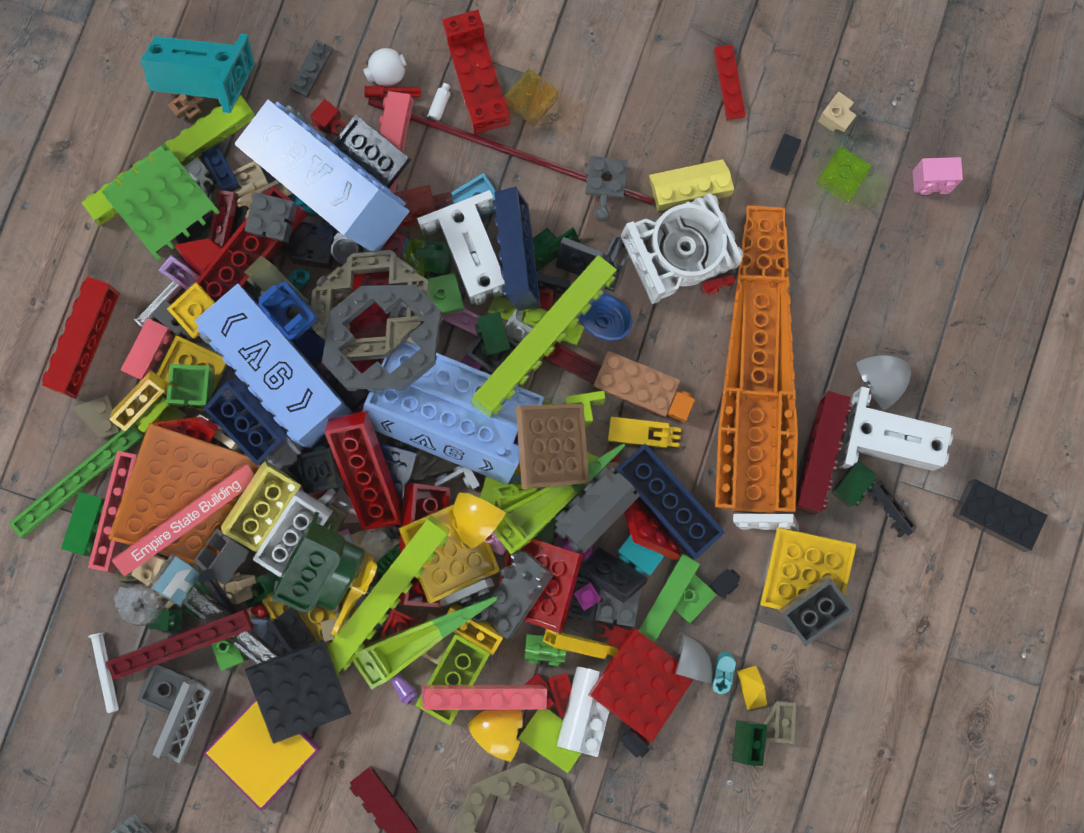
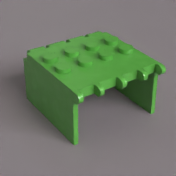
(159, 200)

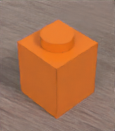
(681, 406)

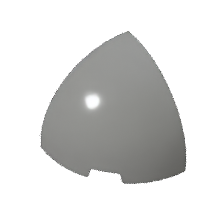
(885, 377)
(694, 661)

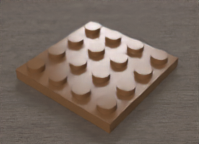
(552, 445)

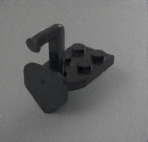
(577, 257)

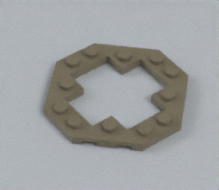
(342, 281)
(502, 785)

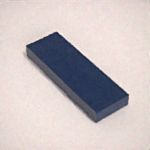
(220, 169)

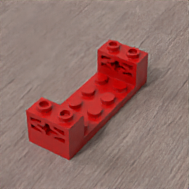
(476, 72)

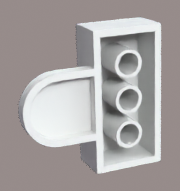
(289, 530)

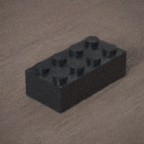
(1000, 515)

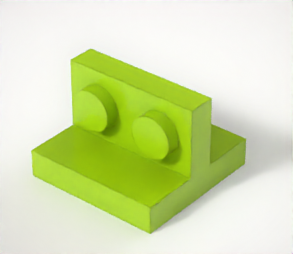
(588, 400)
(159, 411)

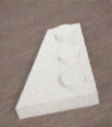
(766, 521)

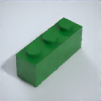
(83, 524)

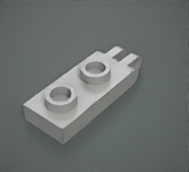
(465, 594)

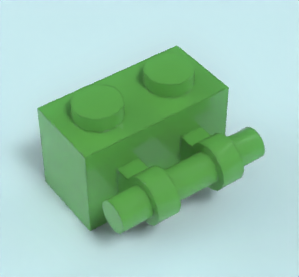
(538, 650)

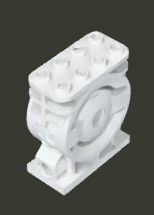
(677, 266)

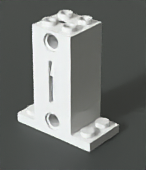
(469, 245)
(892, 437)

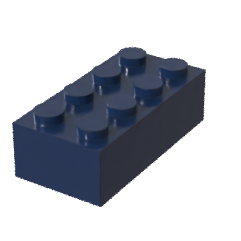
(246, 421)

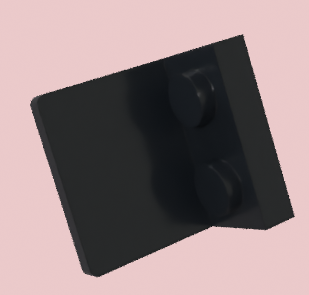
(290, 630)

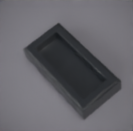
(785, 154)

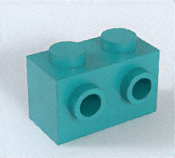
(642, 557)

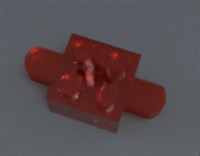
(422, 202)

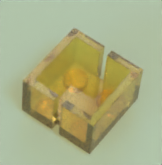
(529, 98)

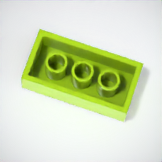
(458, 666)

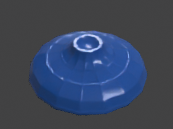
(607, 318)

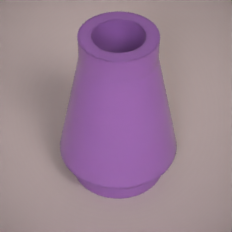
(405, 691)

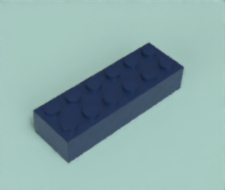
(517, 249)
(670, 502)

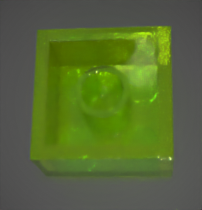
(844, 174)

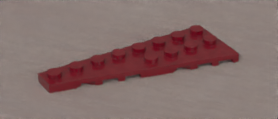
(373, 320)

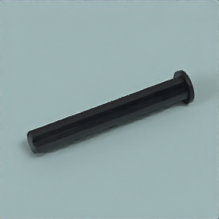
(208, 578)

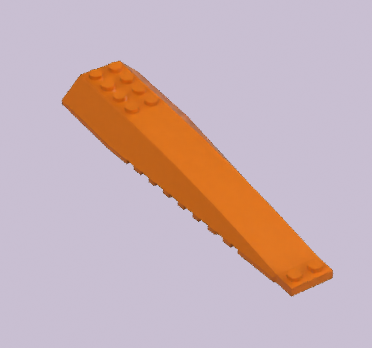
(759, 394)

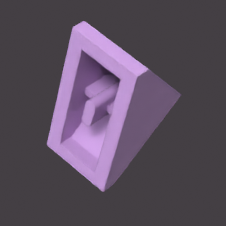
(179, 272)

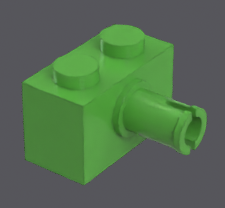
(228, 654)

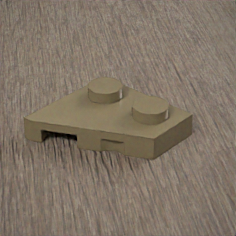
(97, 416)
(429, 465)
(781, 723)

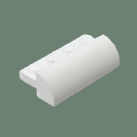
(584, 717)

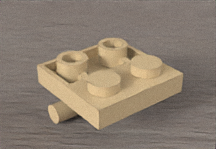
(249, 178)

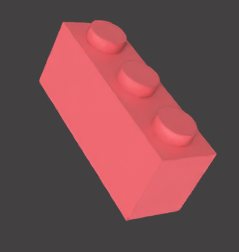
(147, 349)

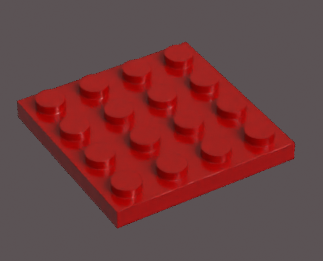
(553, 603)
(641, 685)

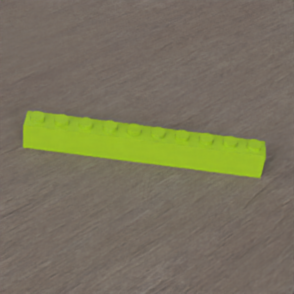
(186, 147)
(543, 336)
(386, 593)

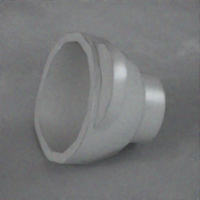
(343, 248)

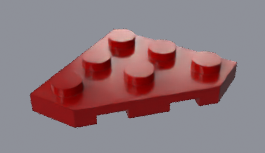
(193, 427)
(649, 532)

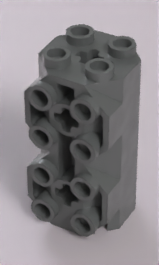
(595, 510)

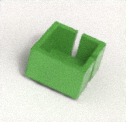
(193, 385)

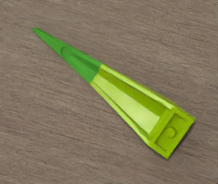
(532, 514)
(391, 654)

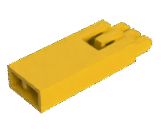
(636, 433)
(578, 644)

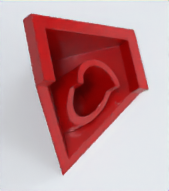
(199, 253)
(398, 622)

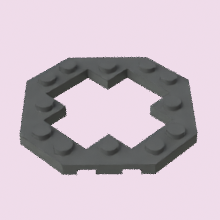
(377, 377)

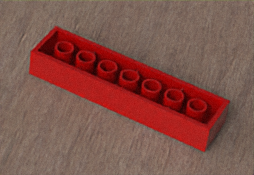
(240, 253)

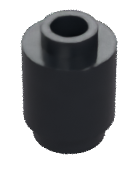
(635, 743)

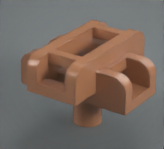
(185, 103)

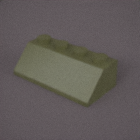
(265, 275)

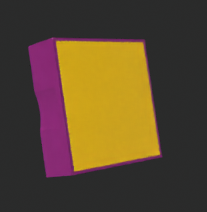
(254, 762)

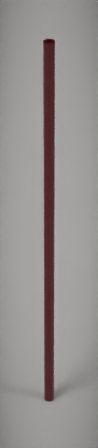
(509, 150)

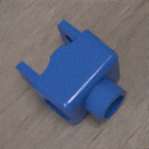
(276, 305)

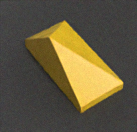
(752, 687)

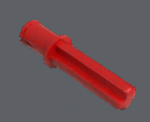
(381, 91)

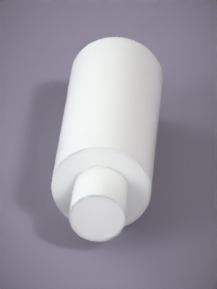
(439, 103)

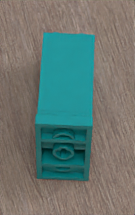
(199, 68)

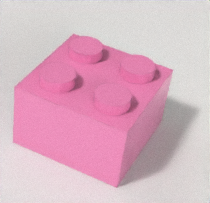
(937, 175)

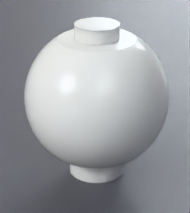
(385, 67)

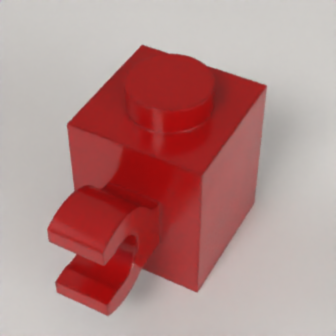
(327, 117)

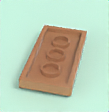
(636, 383)

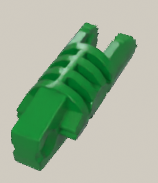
(385, 563)

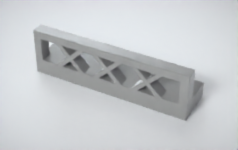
(176, 720)

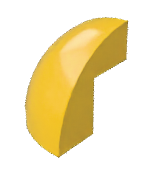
(475, 518)
(497, 731)

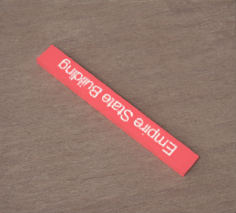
(183, 520)

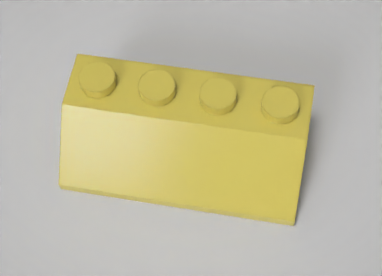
(688, 183)
(260, 506)

